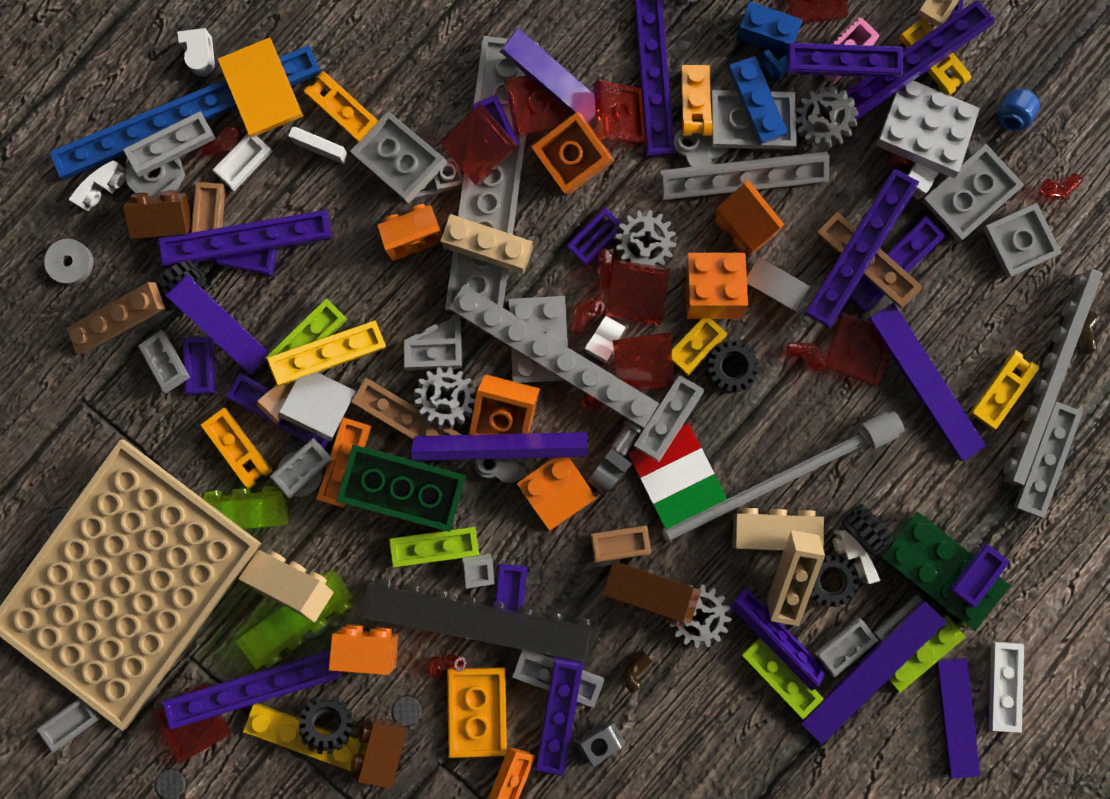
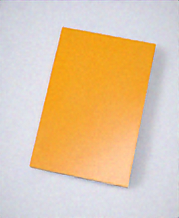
(260, 87)
(477, 712)

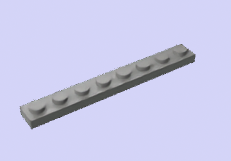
(553, 356)
(1055, 369)

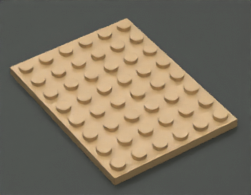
(124, 584)

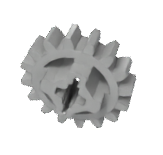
(834, 106)
(647, 228)
(439, 386)
(703, 629)

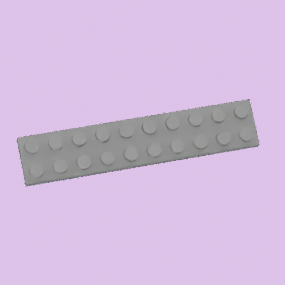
(496, 198)

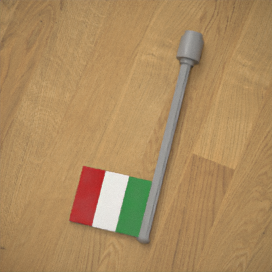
(691, 495)

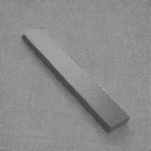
(730, 176)

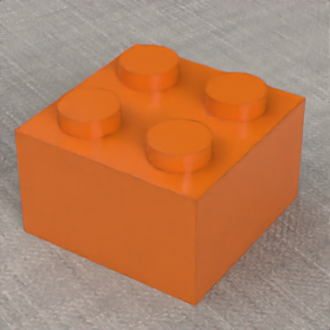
(573, 153)
(716, 285)
(364, 650)

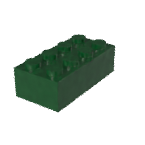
(401, 488)
(931, 564)

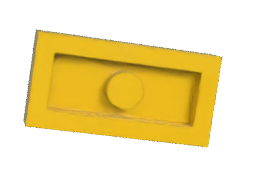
(697, 345)

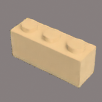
(486, 244)
(772, 530)
(795, 577)
(287, 584)

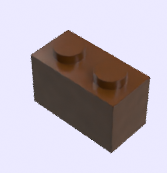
(157, 214)
(378, 752)

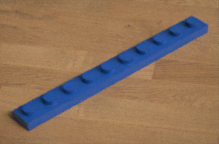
(211, 101)

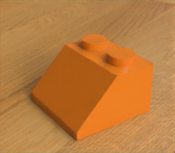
(748, 219)
(410, 232)
(503, 407)
(556, 491)

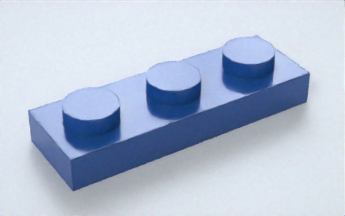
(757, 100)

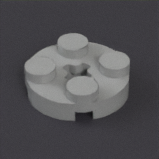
(169, 178)

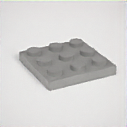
(928, 128)

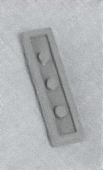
(1048, 461)

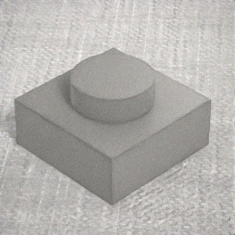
(478, 571)

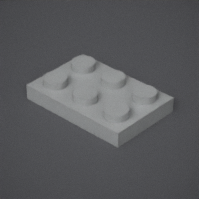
(732, 126)
(398, 157)
(973, 194)
(548, 316)

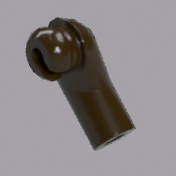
(1086, 340)
(636, 667)

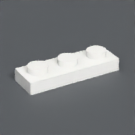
(1006, 687)

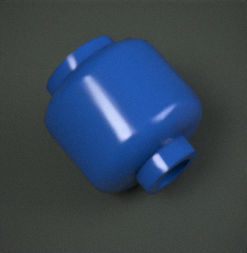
(1018, 109)

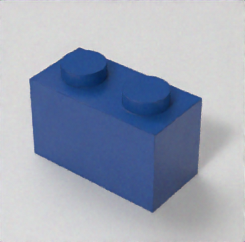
(768, 28)

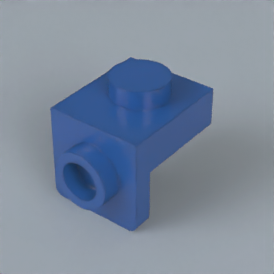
(773, 67)

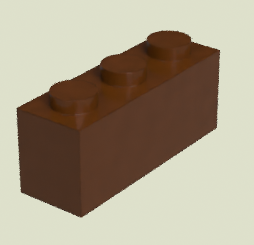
(651, 594)

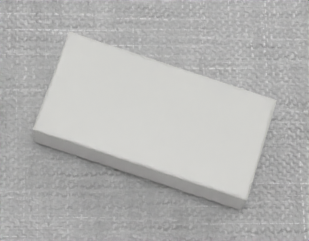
(318, 145)
(242, 161)

